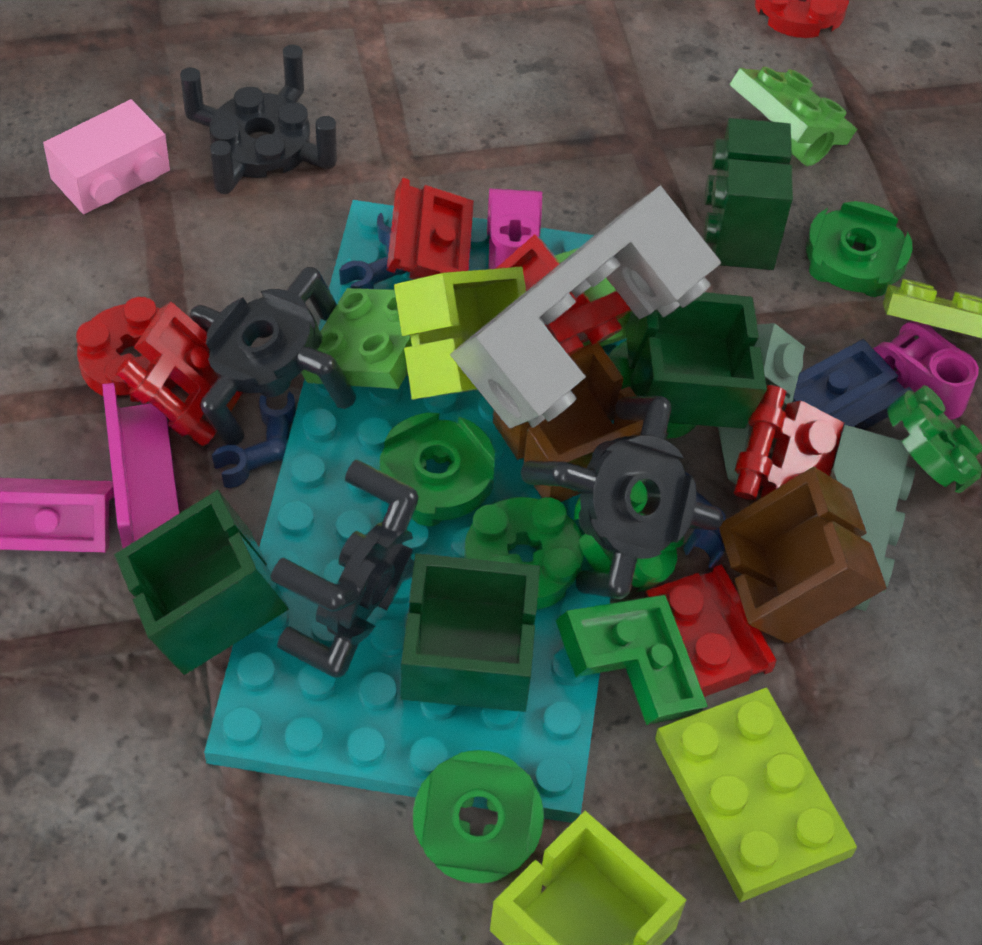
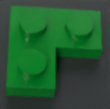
(646, 643)

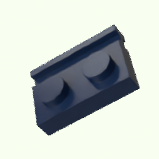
(851, 386)

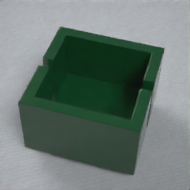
(749, 193)
(700, 360)
(200, 583)
(472, 632)

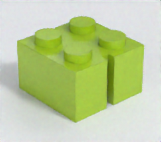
(442, 315)
(591, 896)

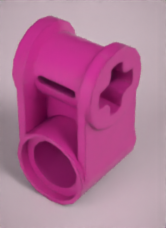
(511, 221)
(931, 363)

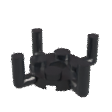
(251, 111)
(278, 361)
(607, 489)
(370, 578)

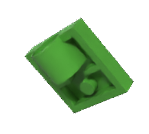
(788, 99)
(366, 339)

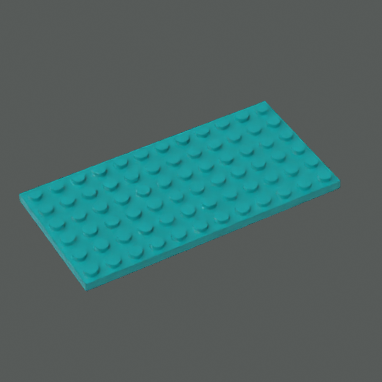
(355, 727)

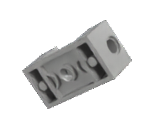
(647, 257)

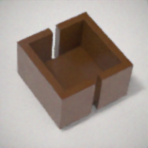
(579, 427)
(809, 548)

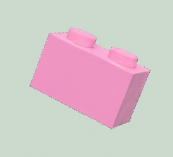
(107, 156)

